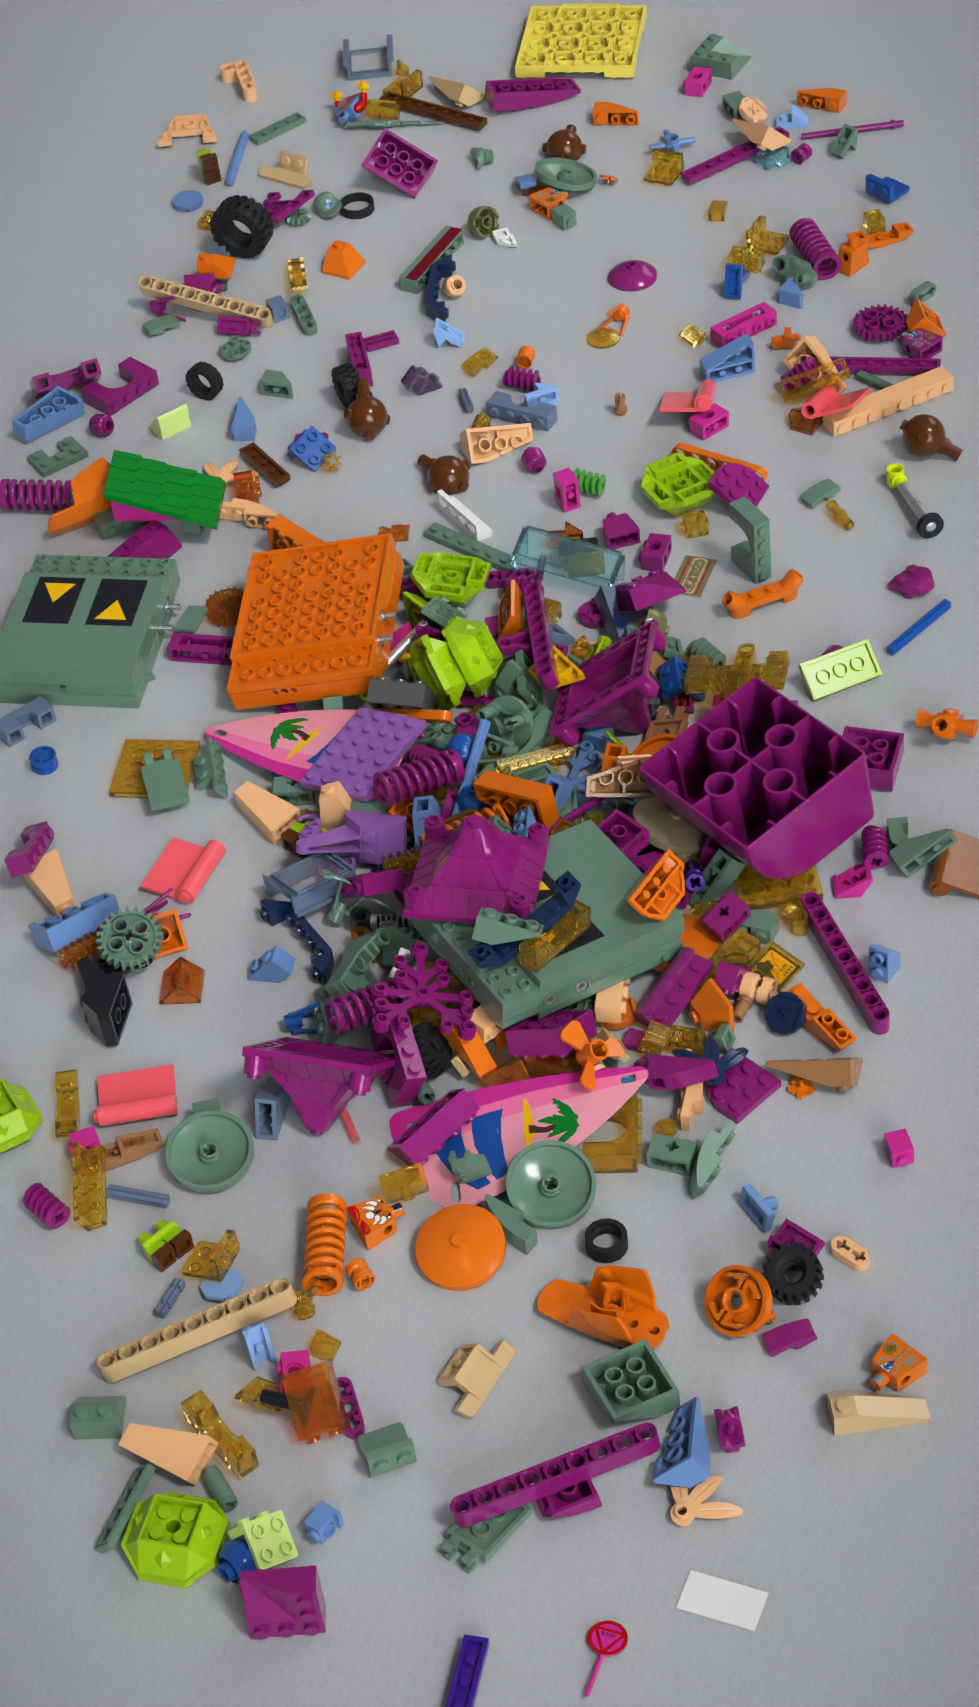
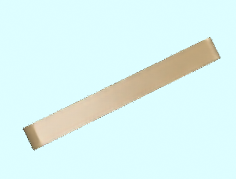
(199, 296)
(196, 1330)

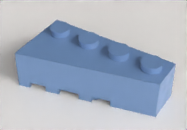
(47, 414)
(74, 923)

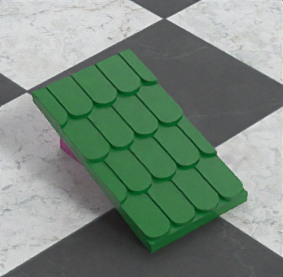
(157, 491)

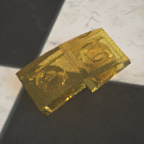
(482, 359)

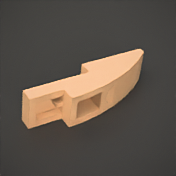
(247, 511)
(693, 1103)

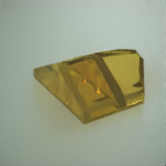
(251, 1394)

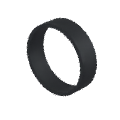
(357, 214)

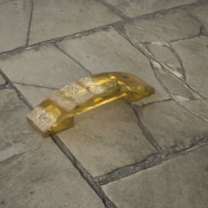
(67, 1103)

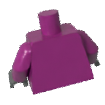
(205, 282)

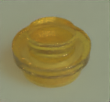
(667, 1127)

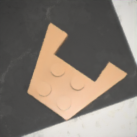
(188, 126)

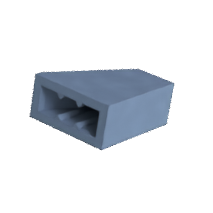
(270, 1109)

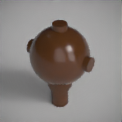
(565, 144)
(366, 413)
(926, 436)
(445, 473)

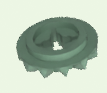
(303, 217)

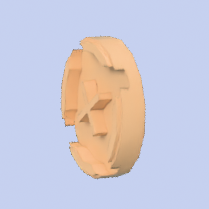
(752, 110)

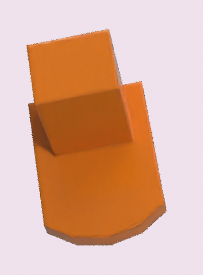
(786, 340)

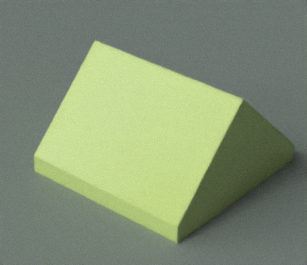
(171, 422)

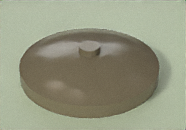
(668, 827)

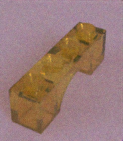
(738, 949)
(538, 951)
(232, 1449)

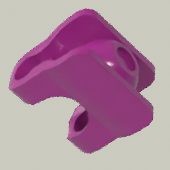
(515, 643)

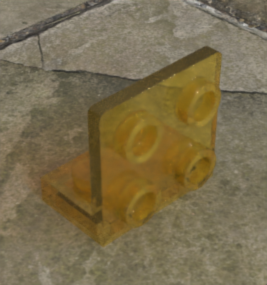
(406, 86)

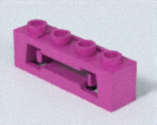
(744, 323)

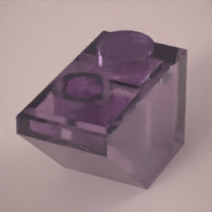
(419, 381)

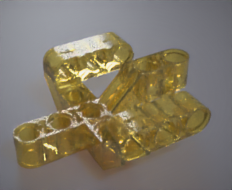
(728, 678)

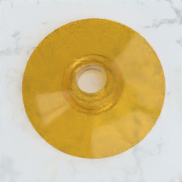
(603, 337)

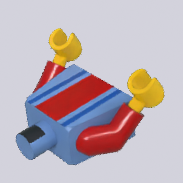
(352, 106)

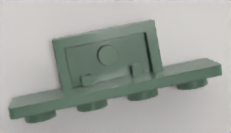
(210, 768)

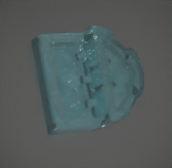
(769, 158)

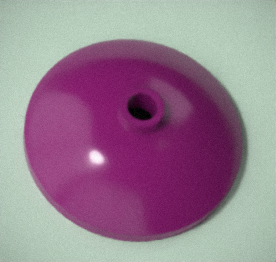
(632, 275)

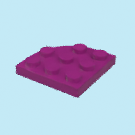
(736, 481)
(742, 1090)

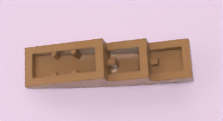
(131, 1147)

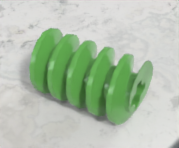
(590, 483)

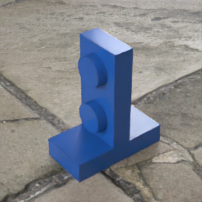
(734, 278)

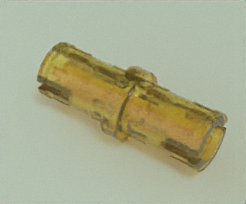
(840, 515)

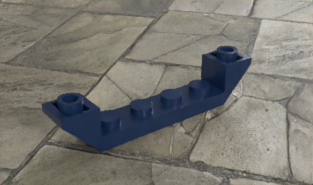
(441, 269)
(280, 911)
(547, 914)

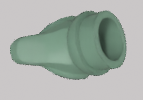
(482, 156)

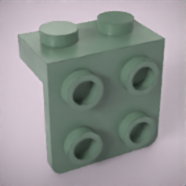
(387, 1449)

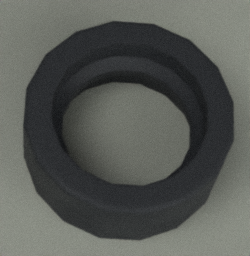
(609, 1254)

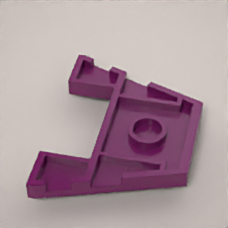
(283, 208)

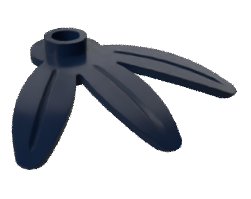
(711, 1052)

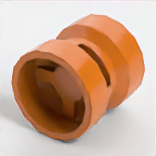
(525, 357)
(360, 1274)

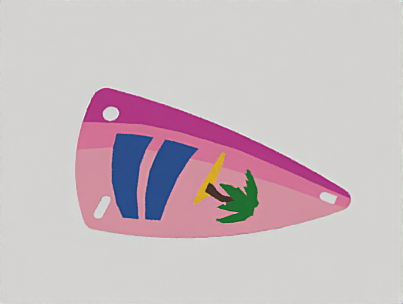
(284, 741)
(524, 1114)

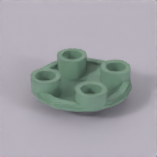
(235, 348)

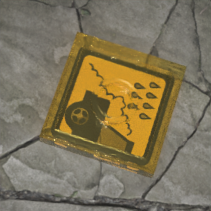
(777, 964)

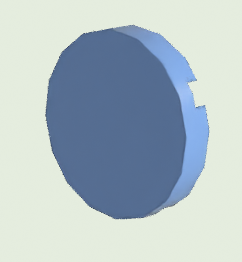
(188, 200)

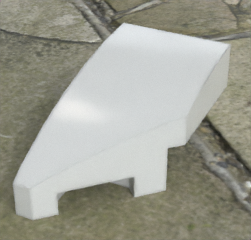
(504, 238)

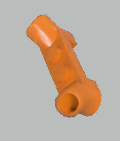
(784, 589)

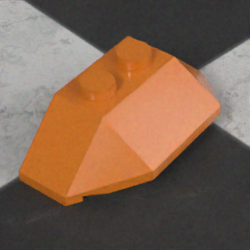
(659, 888)

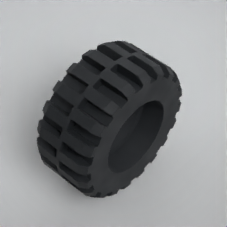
(252, 216)

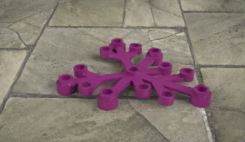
(422, 996)

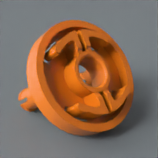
(755, 1306)

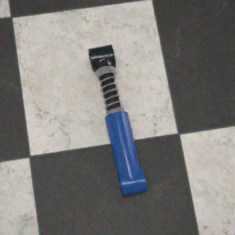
(363, 917)

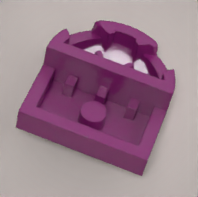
(912, 581)
(792, 1232)

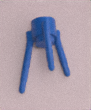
(294, 1020)

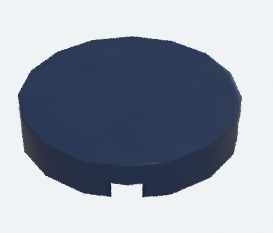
(785, 1013)

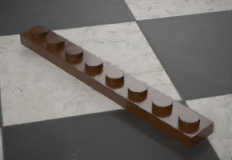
(437, 111)

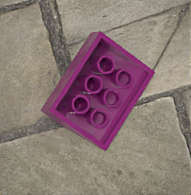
(400, 163)

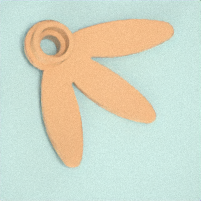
(225, 472)
(693, 1503)

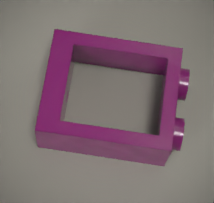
(373, 883)

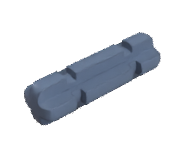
(466, 400)
(170, 1297)

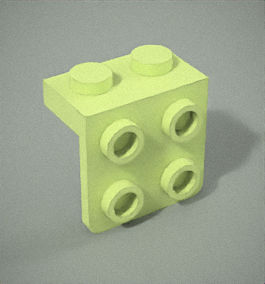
(266, 1538)

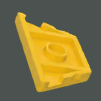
(566, 670)

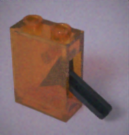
(312, 1400)

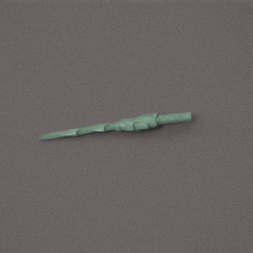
(379, 123)

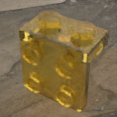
(665, 167)
(759, 237)
(212, 1259)

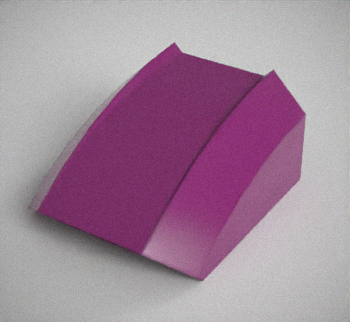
(625, 833)
(570, 1501)

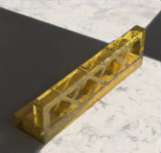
(818, 383)
(554, 755)
(89, 1182)

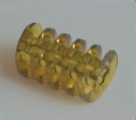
(405, 861)

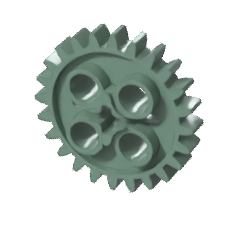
(129, 938)

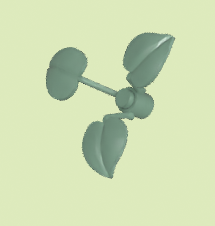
(338, 909)

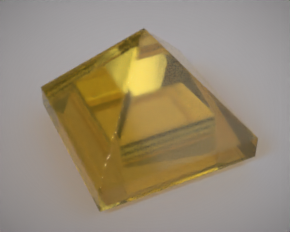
(402, 69)

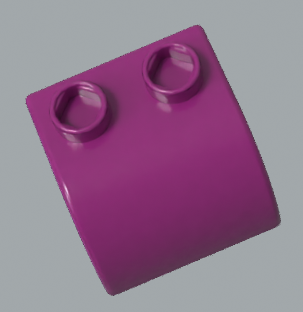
(765, 781)

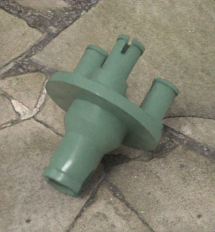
(509, 720)

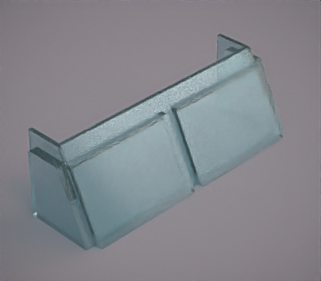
(568, 558)

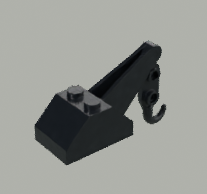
(105, 998)

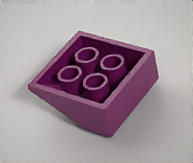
(646, 591)
(882, 754)
(542, 1037)
(283, 1602)

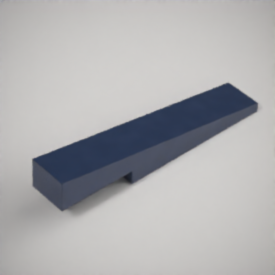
(608, 608)

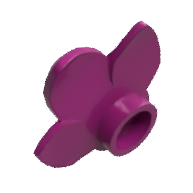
(467, 723)

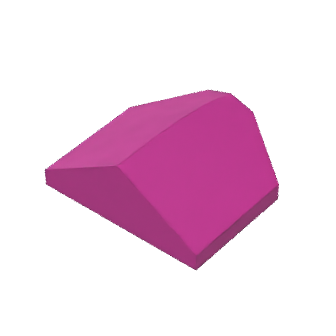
(853, 881)

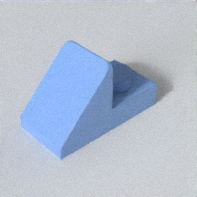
(794, 120)
(447, 332)
(542, 393)

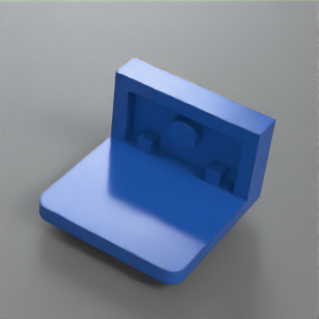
(886, 188)
(310, 448)
(672, 679)

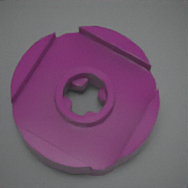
(589, 615)

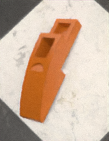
(823, 1022)

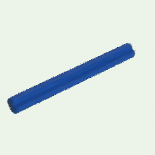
(918, 627)

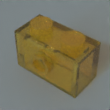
(383, 109)
(404, 1183)

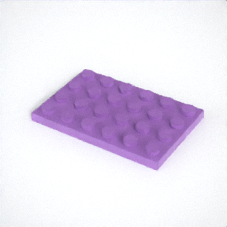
(363, 747)

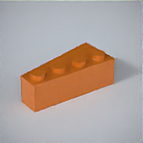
(286, 534)
(517, 794)

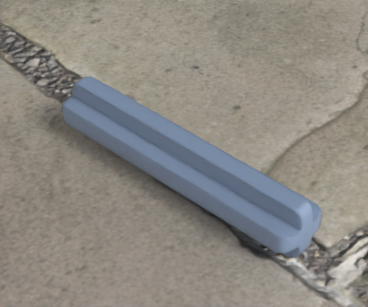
(138, 1196)

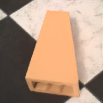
(266, 810)
(51, 883)
(173, 1450)

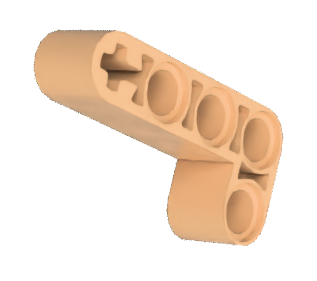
(240, 73)

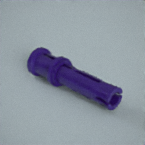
(694, 877)

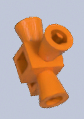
(947, 723)

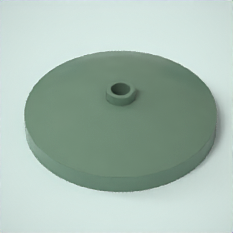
(565, 174)
(209, 1151)
(553, 1165)

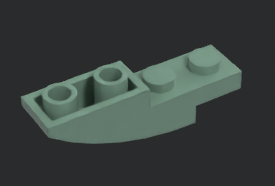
(709, 1157)

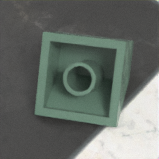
(97, 1417)

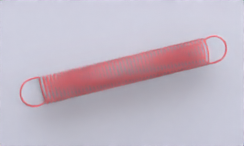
(349, 1125)

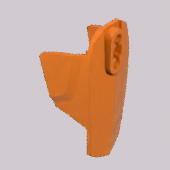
(88, 499)
(608, 1306)

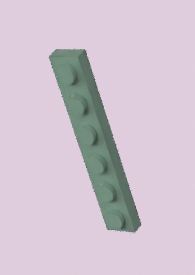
(468, 546)

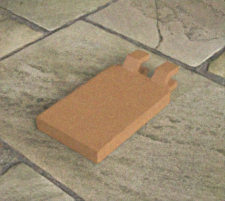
(666, 725)

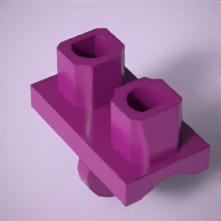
(729, 1429)

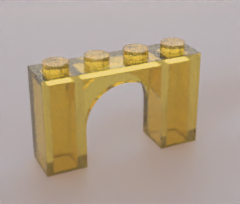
(623, 1153)

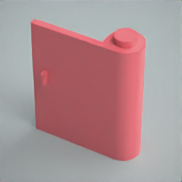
(690, 401)
(827, 402)
(184, 869)
(136, 1095)

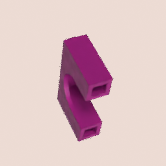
(81, 375)
(111, 400)
(409, 1070)

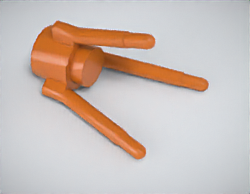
(621, 313)

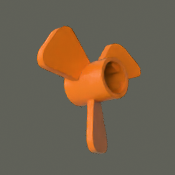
(589, 1052)

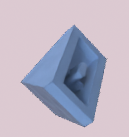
(791, 294)

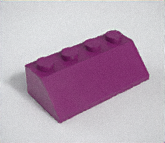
(151, 541)
(435, 1127)

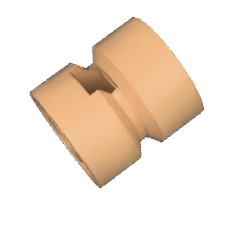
(758, 988)

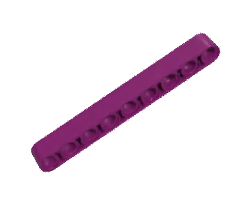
(540, 636)
(846, 964)
(548, 1484)

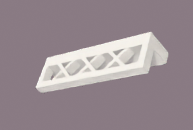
(463, 517)

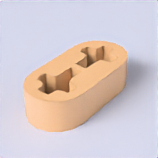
(849, 1253)

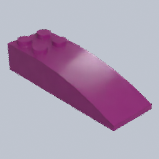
(528, 93)

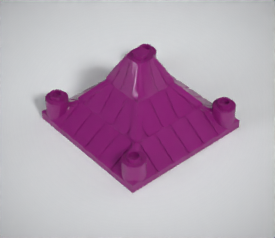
(613, 690)
(476, 869)
(318, 1075)

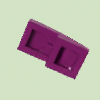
(783, 1337)

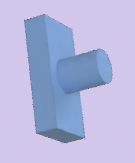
(758, 1208)

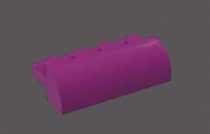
(674, 988)

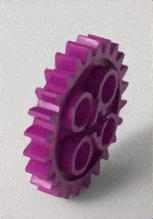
(867, 323)

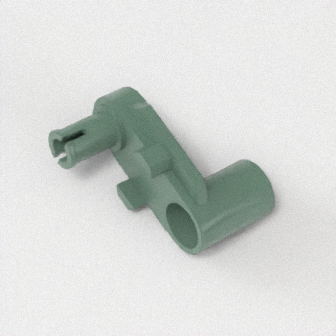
(790, 266)

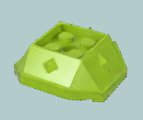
(677, 483)
(450, 576)
(474, 652)
(436, 666)
(17, 1116)
(179, 1556)

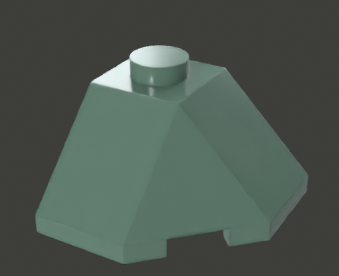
(507, 679)

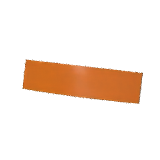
(898, 233)

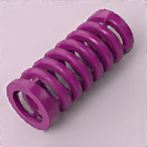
(815, 248)
(35, 491)
(416, 781)
(361, 1012)

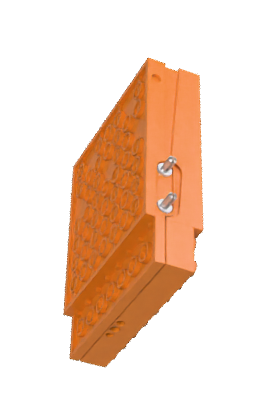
(315, 621)

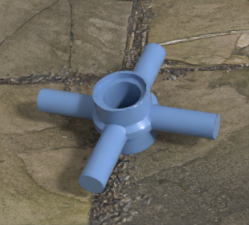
(672, 142)

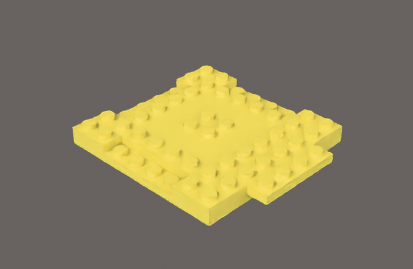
(581, 40)

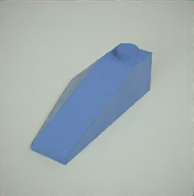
(686, 1451)

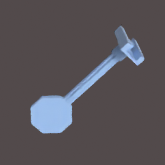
(256, 1337)

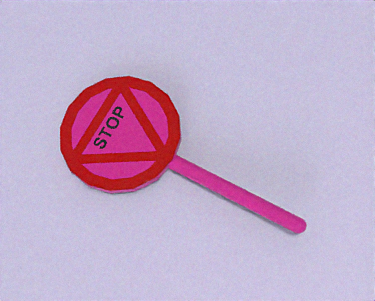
(608, 1640)

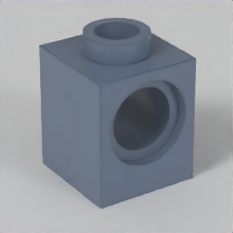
(278, 308)

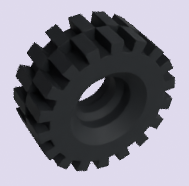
(345, 382)
(433, 1049)
(785, 1259)

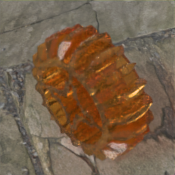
(224, 606)

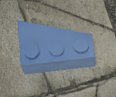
(730, 360)

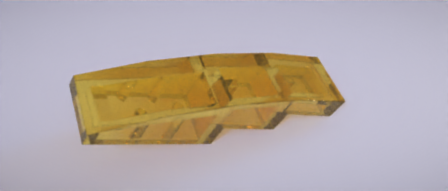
(297, 274)

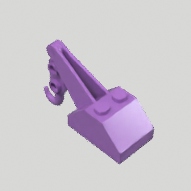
(363, 836)

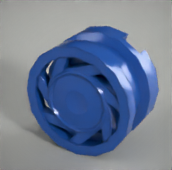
(44, 760)

